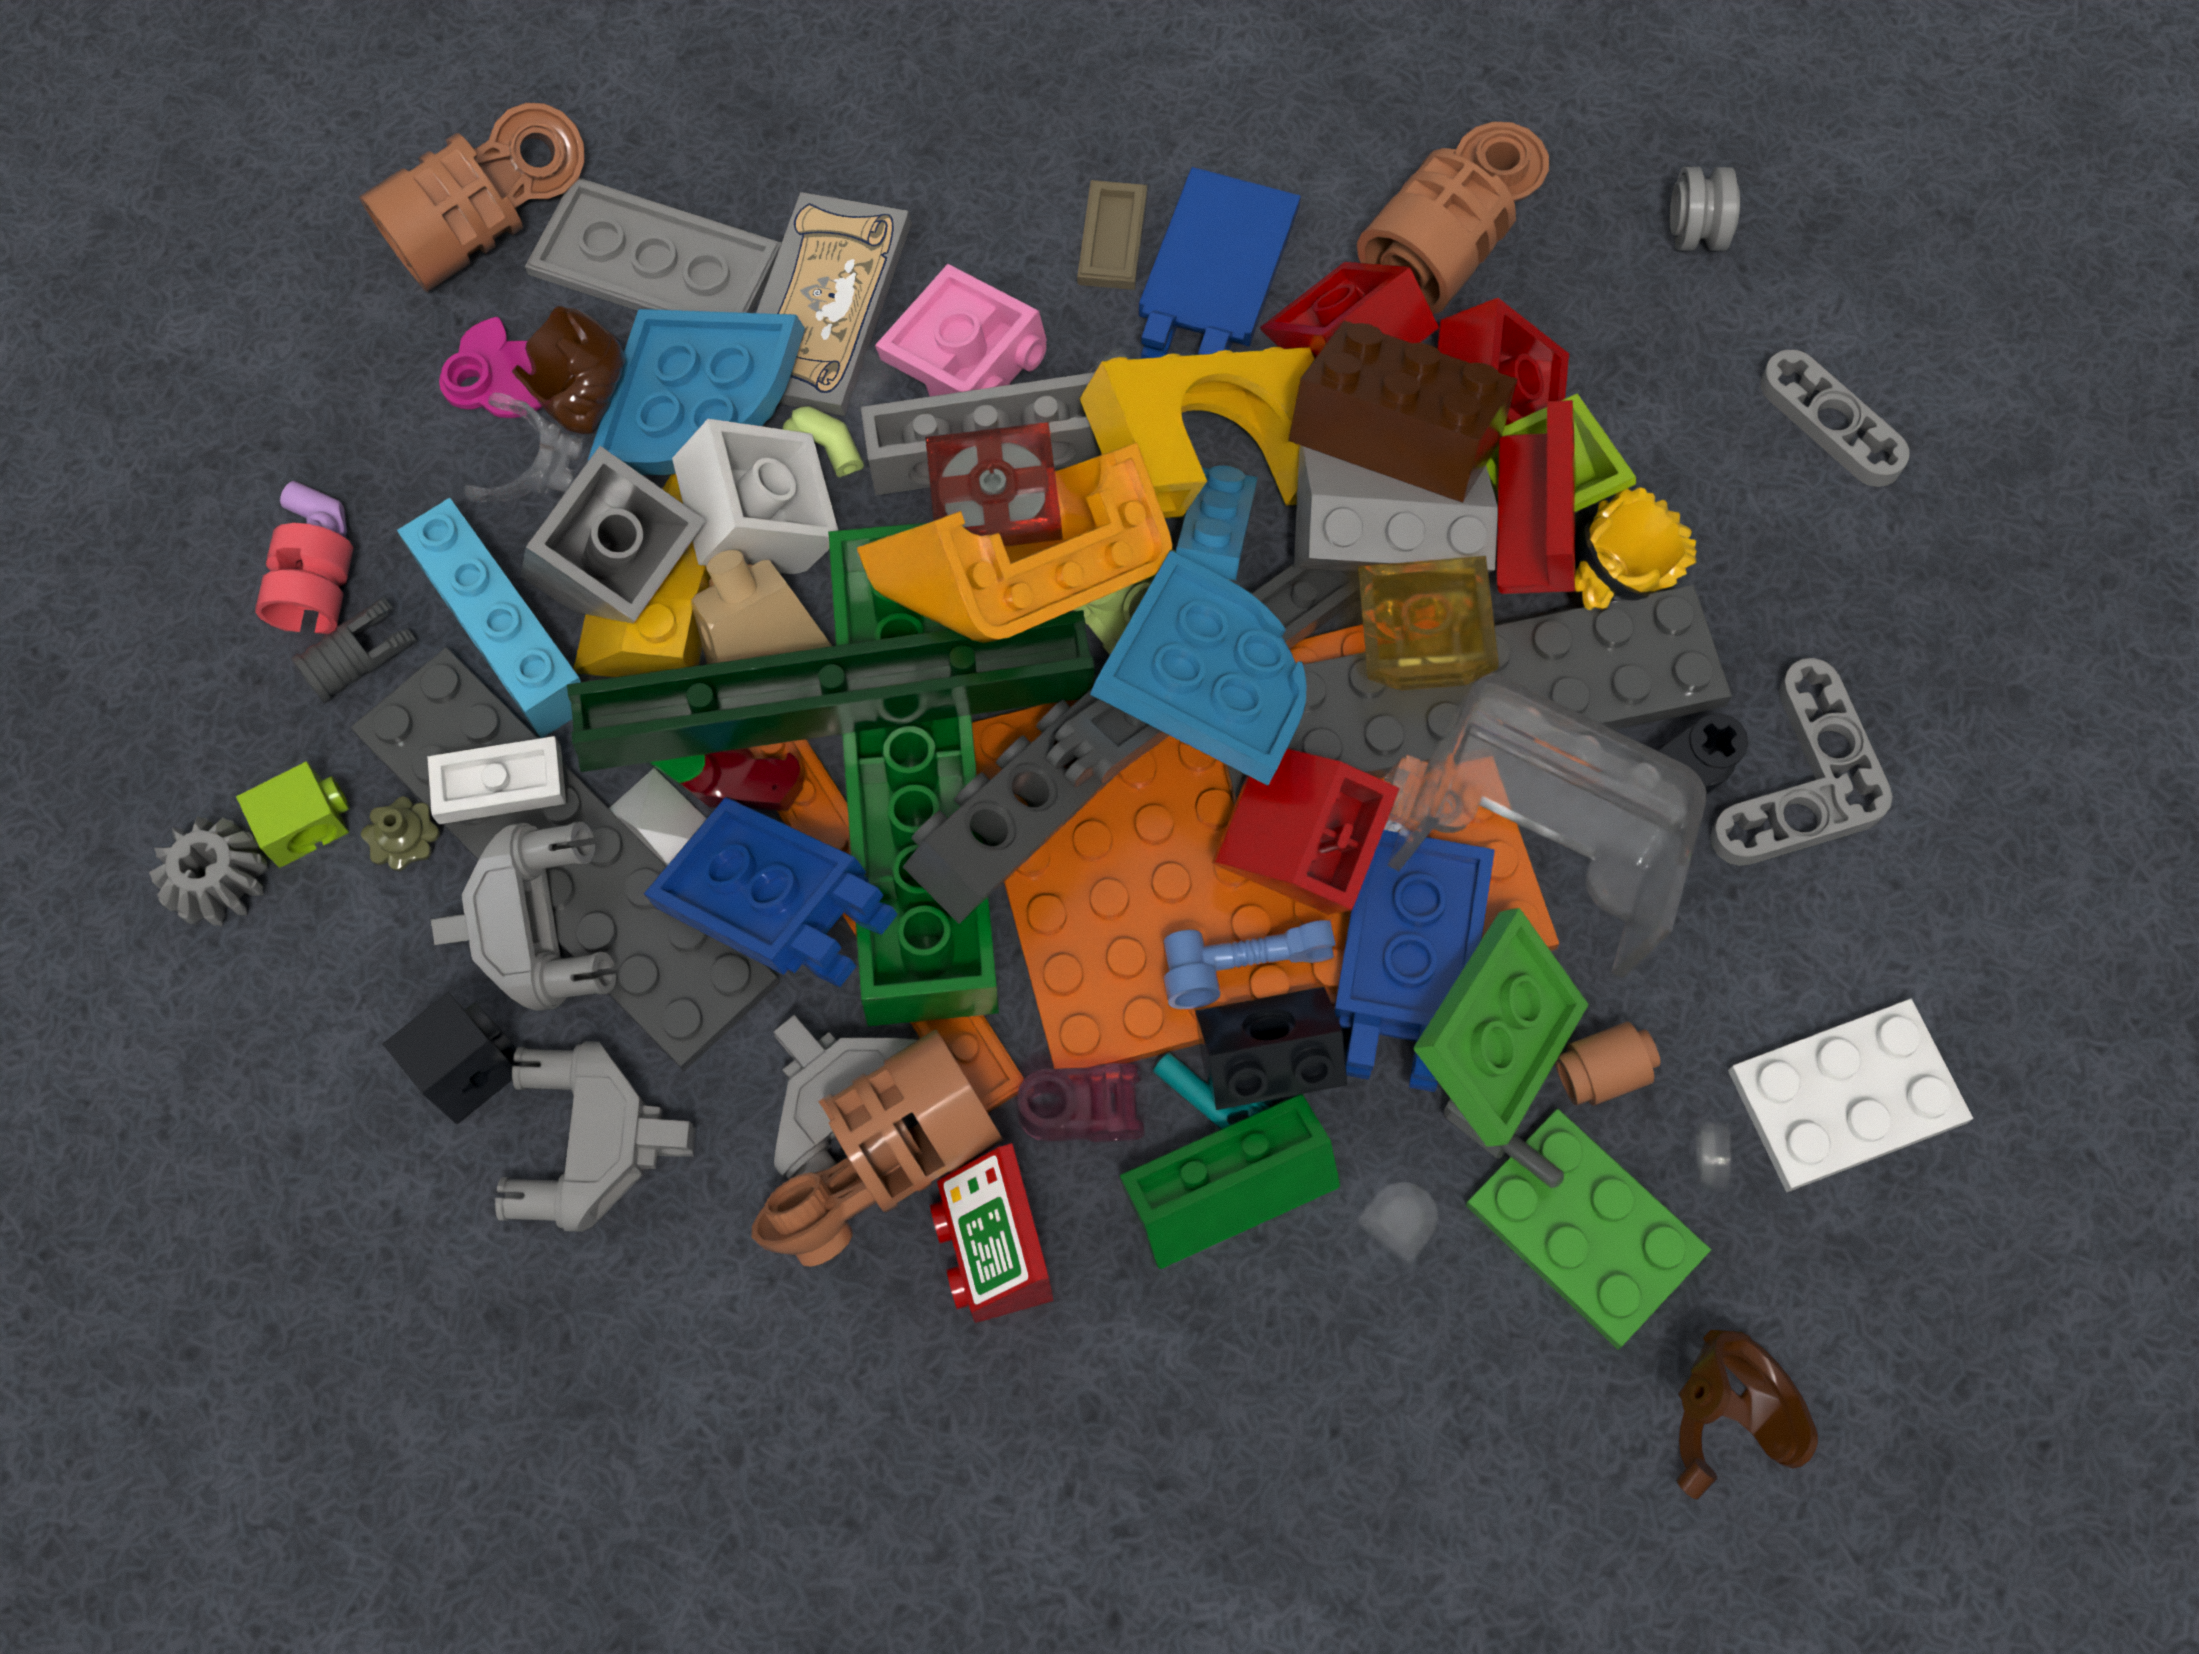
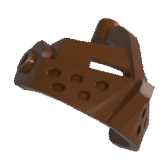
(1767, 1408)

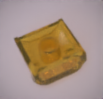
(1428, 623)

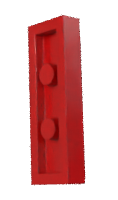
(1538, 507)

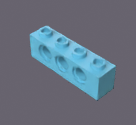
(492, 615)

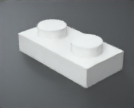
(496, 780)

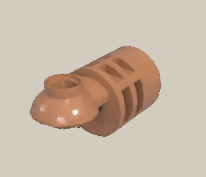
(470, 195)
(1456, 208)
(883, 1156)

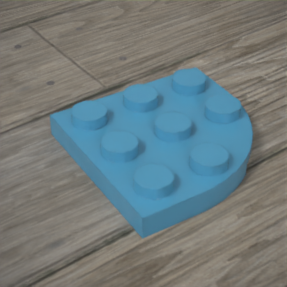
(695, 370)
(1208, 669)

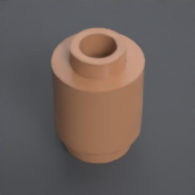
(1608, 1064)

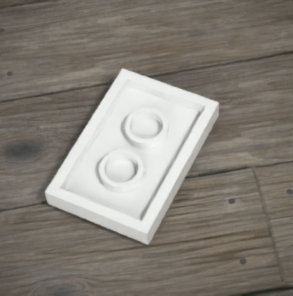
(1849, 1095)

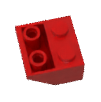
(1308, 830)

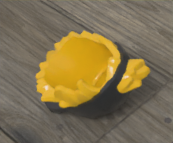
(1631, 550)

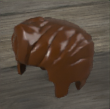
(573, 368)

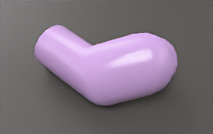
(314, 506)

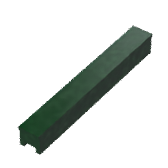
(825, 692)

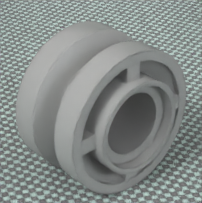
(1705, 208)

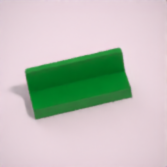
(1232, 1180)

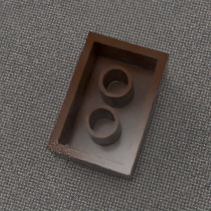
(1402, 409)

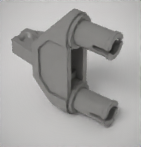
(513, 920)
(817, 1071)
(608, 1138)

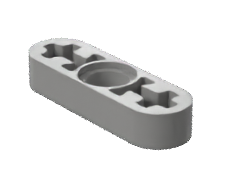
(1834, 395)

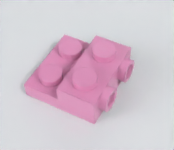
(964, 336)

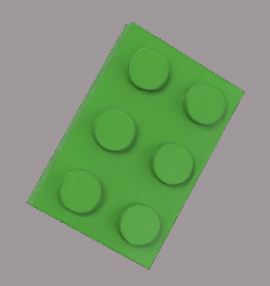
(1501, 1027)
(1594, 1235)

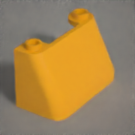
(994, 591)

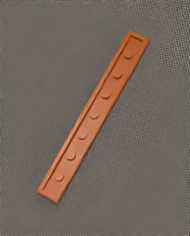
(971, 1040)

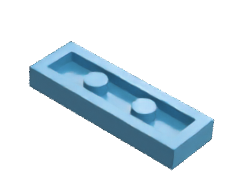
(1218, 521)

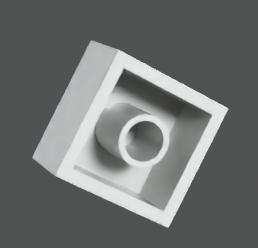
(757, 494)

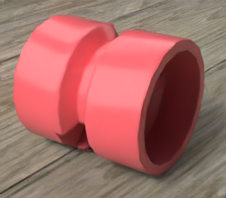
(304, 574)

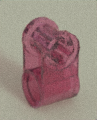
(1086, 1102)

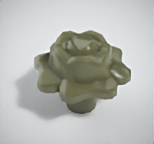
(400, 833)

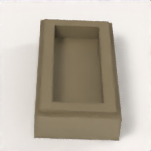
(1112, 235)

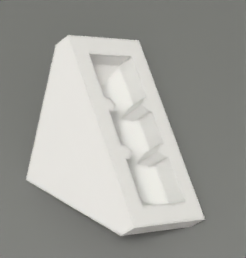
(658, 815)

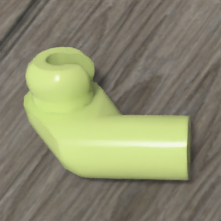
(829, 433)

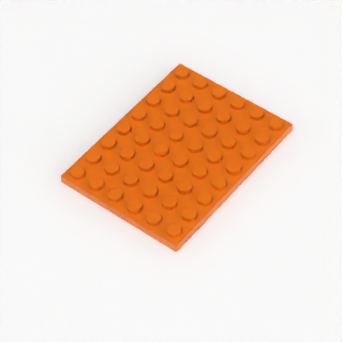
(1142, 868)

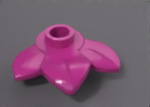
(491, 358)

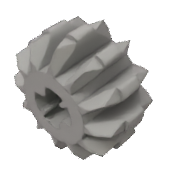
(224, 861)

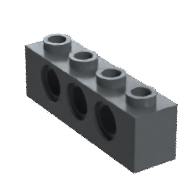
(961, 869)

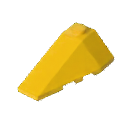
(661, 636)

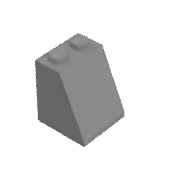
(609, 541)

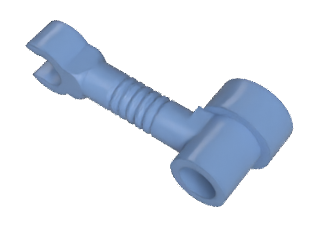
(1193, 967)

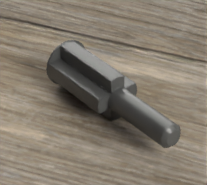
(1516, 1148)

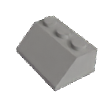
(1367, 518)

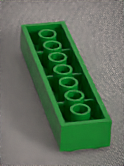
(894, 783)

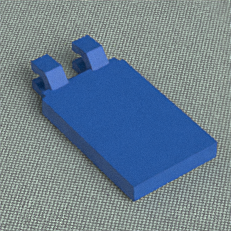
(1216, 262)
(769, 892)
(1409, 945)

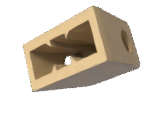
(751, 612)

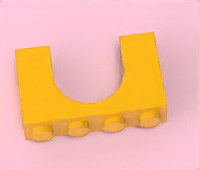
(1145, 404)

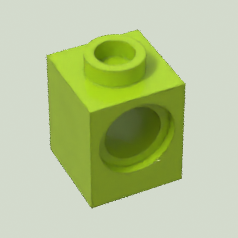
(294, 813)

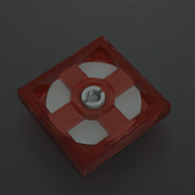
(998, 482)

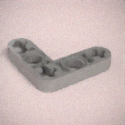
(1823, 796)

